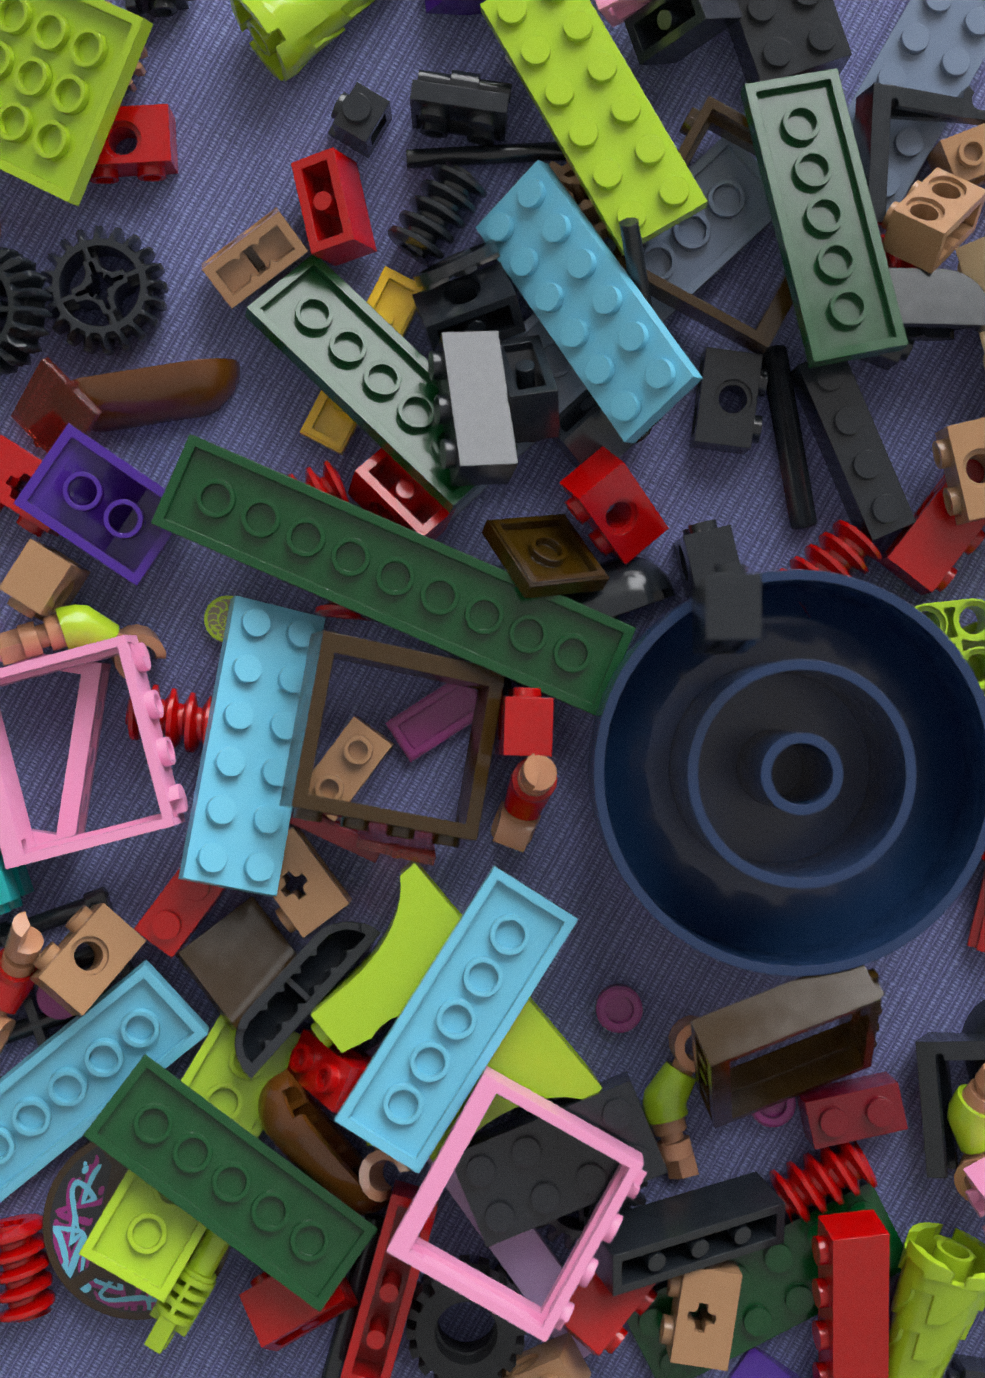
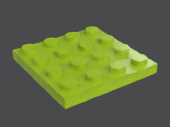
(62, 87)

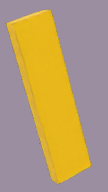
(394, 302)

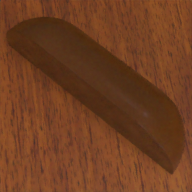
(161, 392)
(313, 1141)

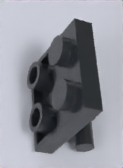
(460, 106)

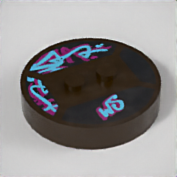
(69, 1216)

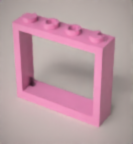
(81, 752)
(16, 835)
(580, 1264)

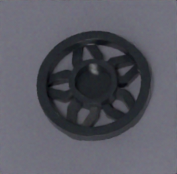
(456, 265)

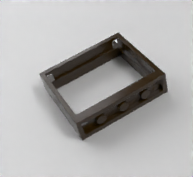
(734, 128)
(325, 647)
(775, 1017)

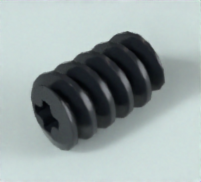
(436, 211)

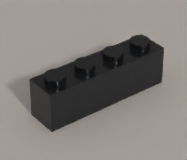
(852, 448)
(691, 1232)

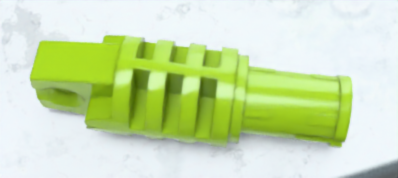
(188, 1293)

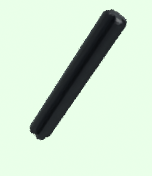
(789, 438)

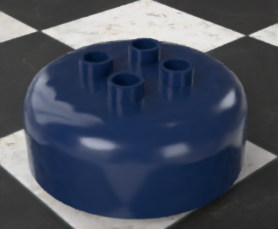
(795, 793)

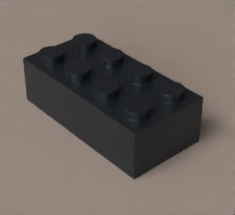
(788, 38)
(536, 1172)

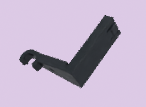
(887, 102)
(933, 1057)

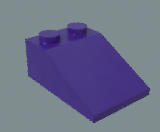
(98, 504)

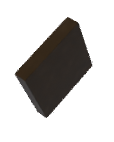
(544, 555)
(237, 959)

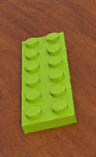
(596, 113)
(141, 1230)

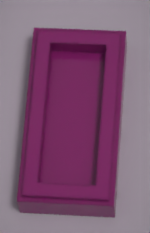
(433, 719)

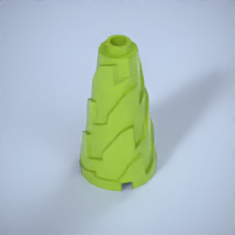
(293, 30)
(934, 1300)

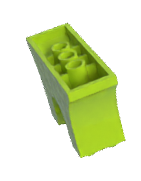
(384, 981)

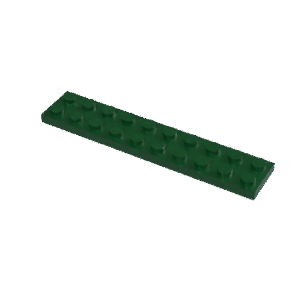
(390, 574)

